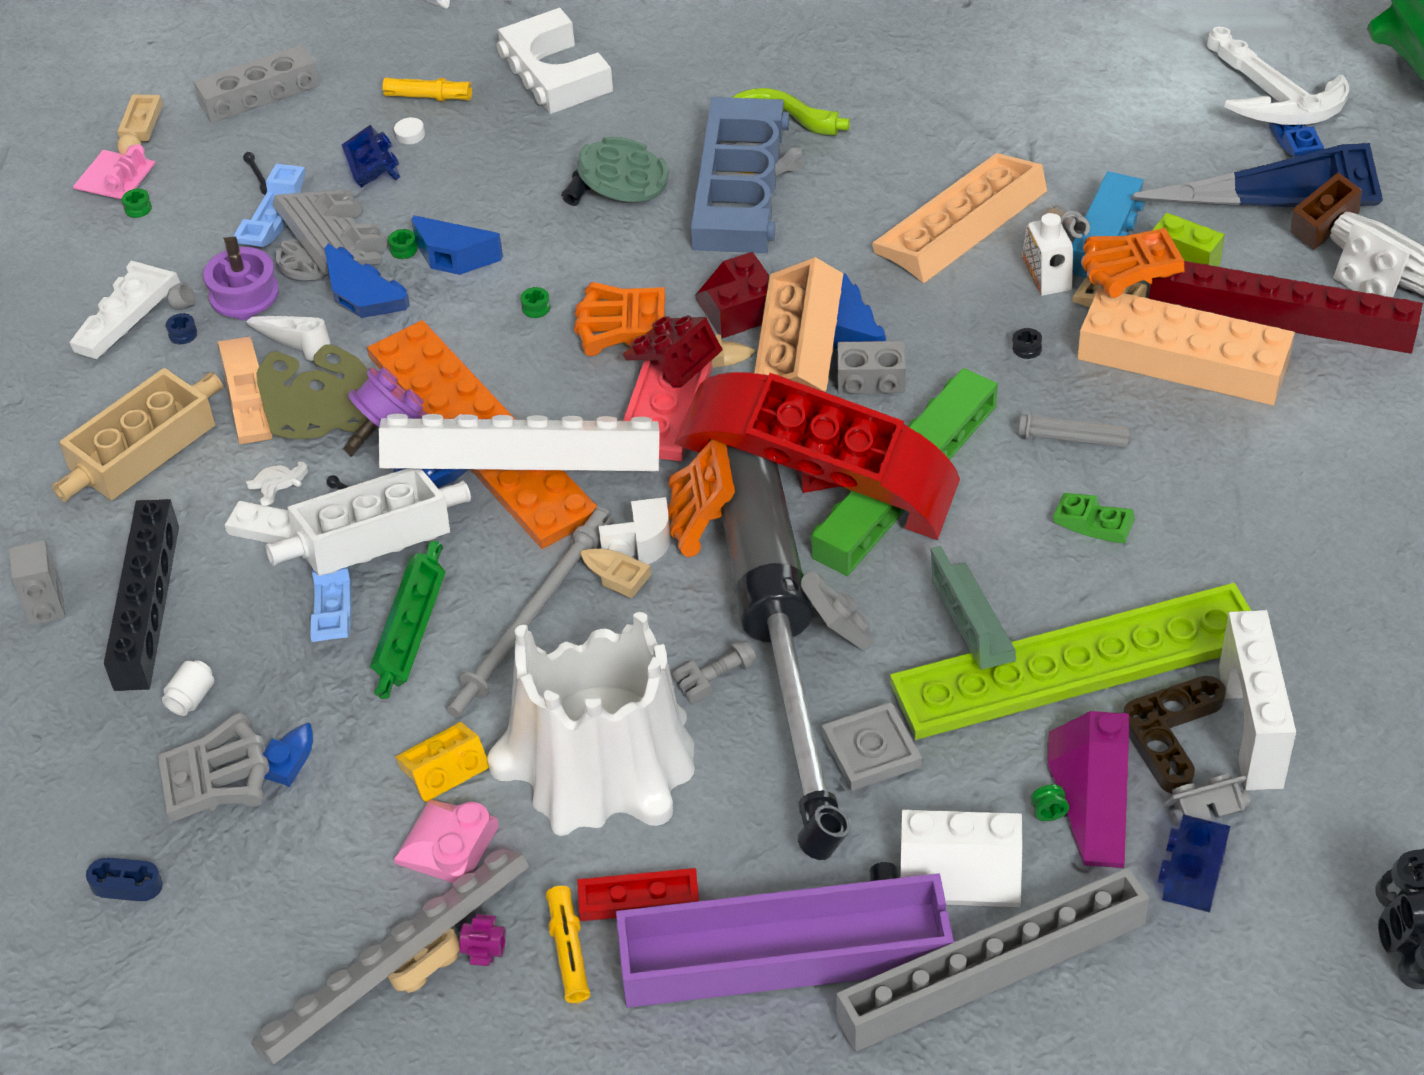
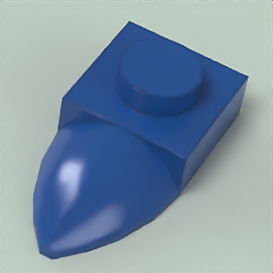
(288, 754)

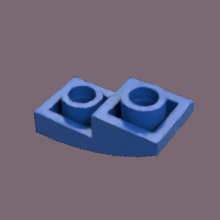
(1297, 139)

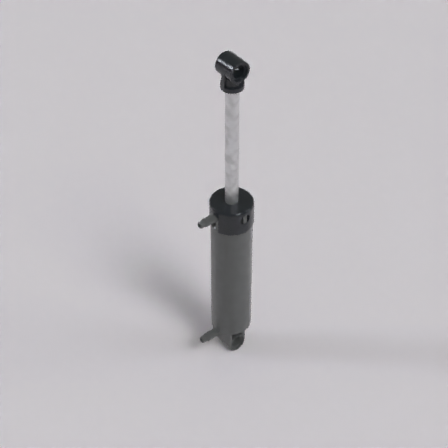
(775, 611)

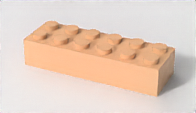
(1186, 346)

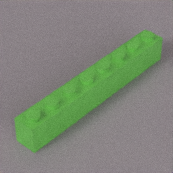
(862, 520)

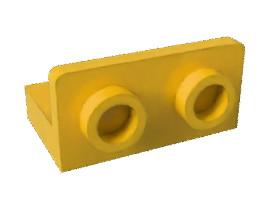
(444, 761)

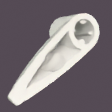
(299, 333)

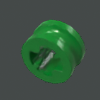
(136, 203)
(402, 244)
(535, 302)
(1049, 802)

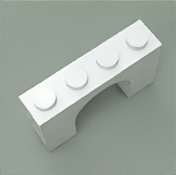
(552, 84)
(1253, 672)

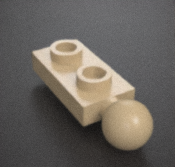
(138, 120)

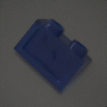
(370, 156)

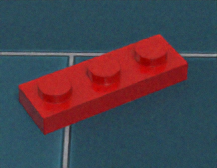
(603, 896)

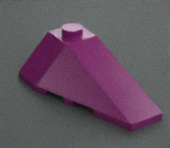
(1092, 767)

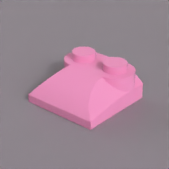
(448, 840)

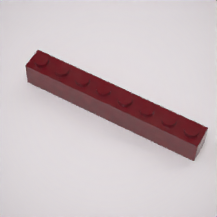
(1294, 305)

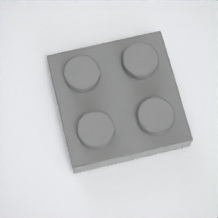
(871, 746)

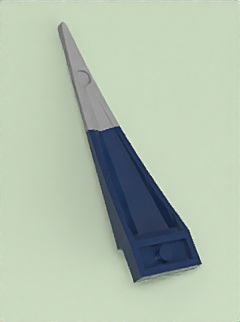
(1281, 182)

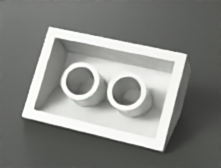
(971, 851)

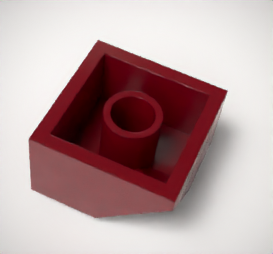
(735, 295)

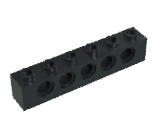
(141, 595)

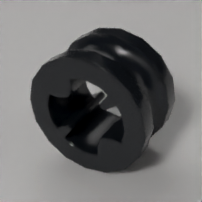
(1023, 350)

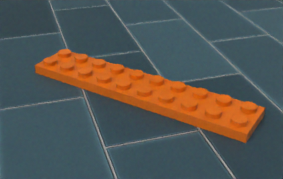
(540, 500)

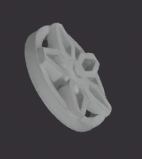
(298, 260)

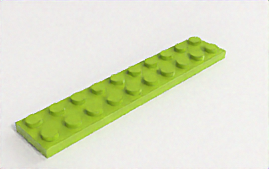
(1068, 662)

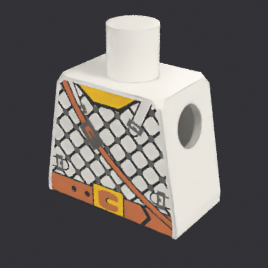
(1045, 242)

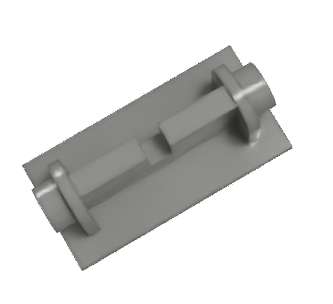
(1221, 792)

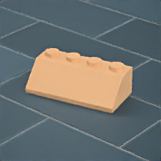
(800, 323)

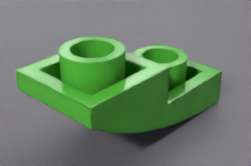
(1085, 516)

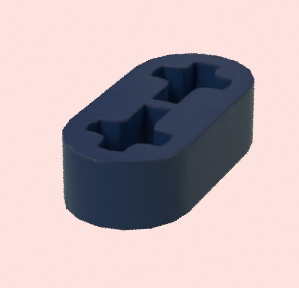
(124, 878)

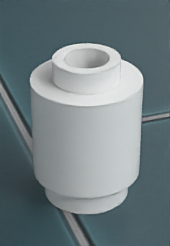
(188, 687)

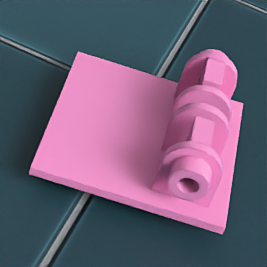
(115, 173)

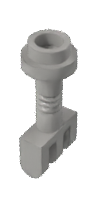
(696, 681)

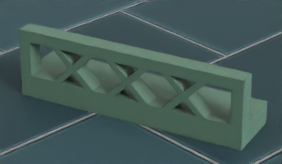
(971, 612)

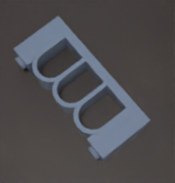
(737, 227)

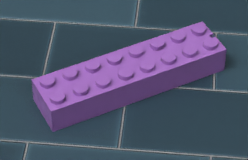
(779, 939)

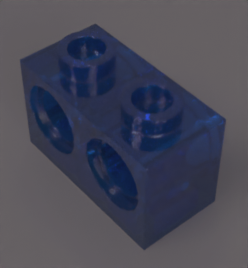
(1199, 863)

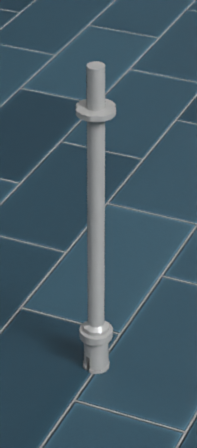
(475, 683)

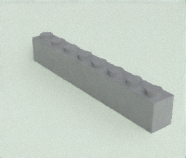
(991, 959)

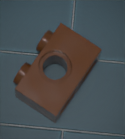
(1319, 211)

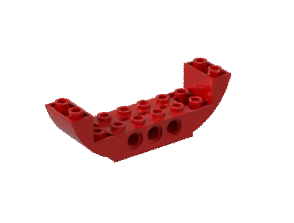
(825, 440)

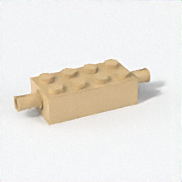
(136, 434)

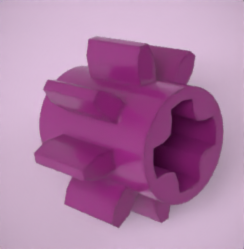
(482, 940)

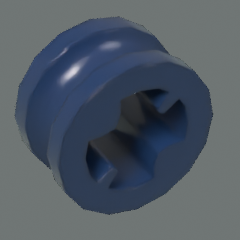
(176, 333)

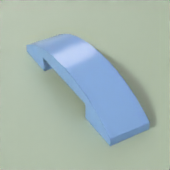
(266, 221)
(332, 606)

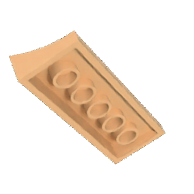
(962, 215)

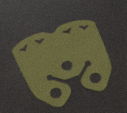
(301, 405)

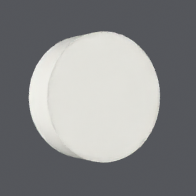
(409, 130)

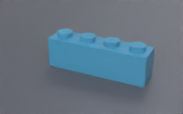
(1110, 213)

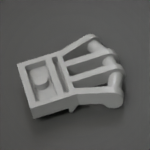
(190, 776)

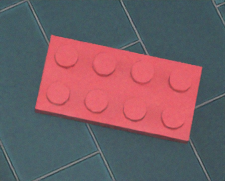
(659, 401)

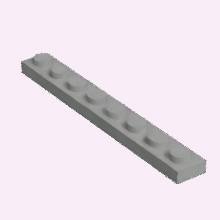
(381, 960)

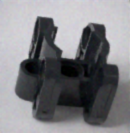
(1403, 917)

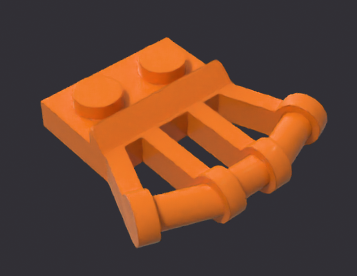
(1125, 260)
(638, 309)
(699, 495)

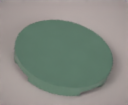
(622, 169)

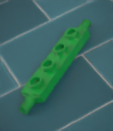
(408, 619)

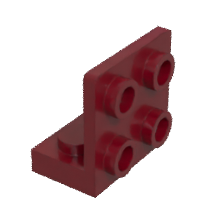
(679, 345)

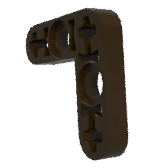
(1160, 721)

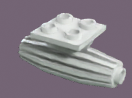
(1376, 257)

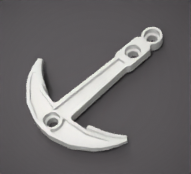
(1293, 105)

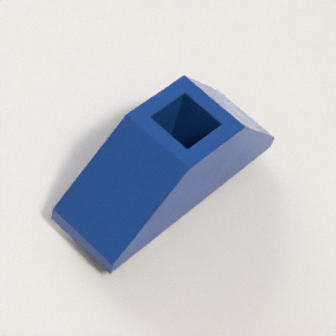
(455, 246)
(361, 287)
(855, 318)

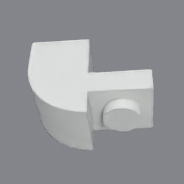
(645, 536)

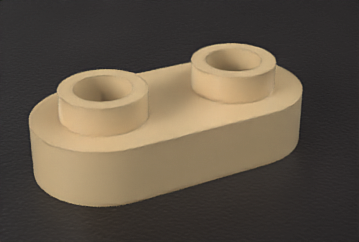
(436, 955)

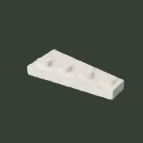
(131, 300)

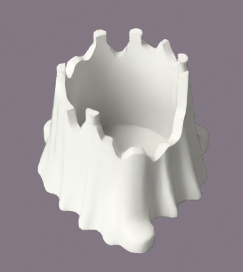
(595, 729)

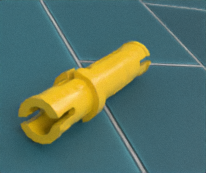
(438, 89)
(574, 981)

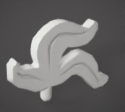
(277, 478)

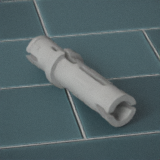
(1071, 220)

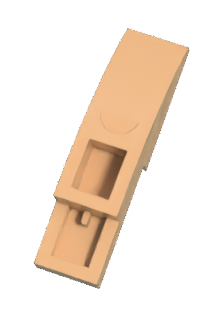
(240, 376)

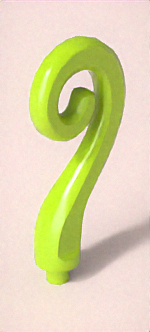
(815, 120)

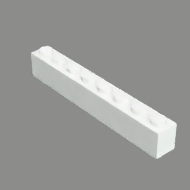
(518, 443)

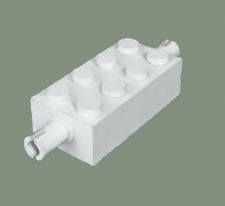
(367, 520)

